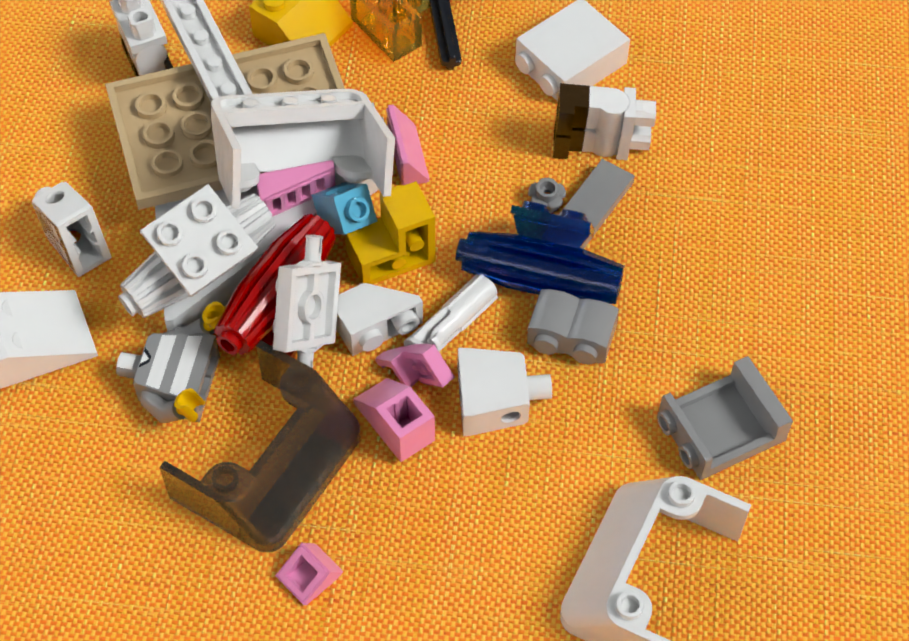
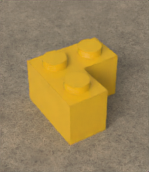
(398, 240)

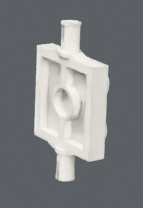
(307, 303)

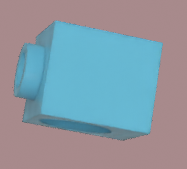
(345, 207)

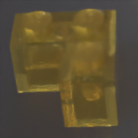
(391, 24)

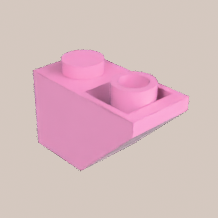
(398, 417)

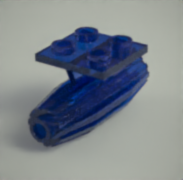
(543, 255)

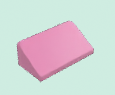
(407, 148)

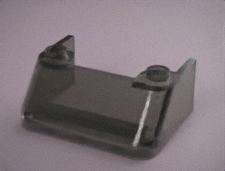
(291, 474)

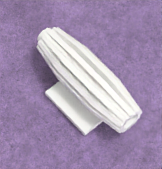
(193, 249)

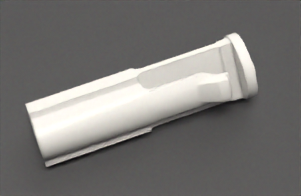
(456, 313)

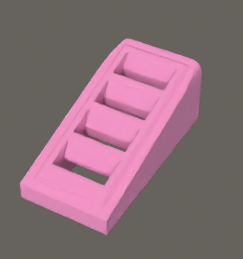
(294, 185)

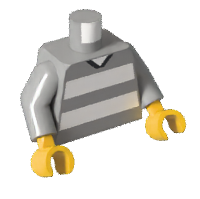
(176, 368)

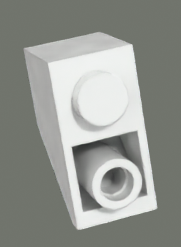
(375, 314)

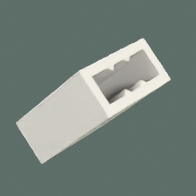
(571, 49)

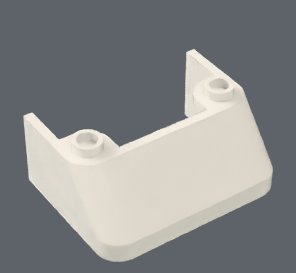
(296, 130)
(599, 599)

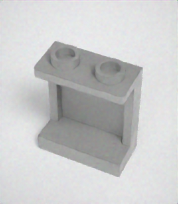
(725, 420)

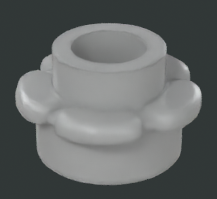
(554, 199)

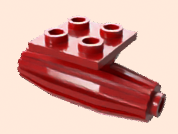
(253, 303)

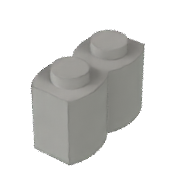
(572, 326)

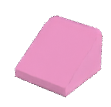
(308, 572)

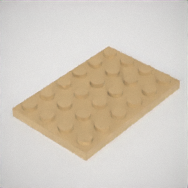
(168, 115)

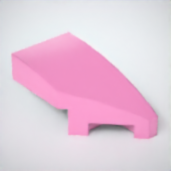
(417, 364)

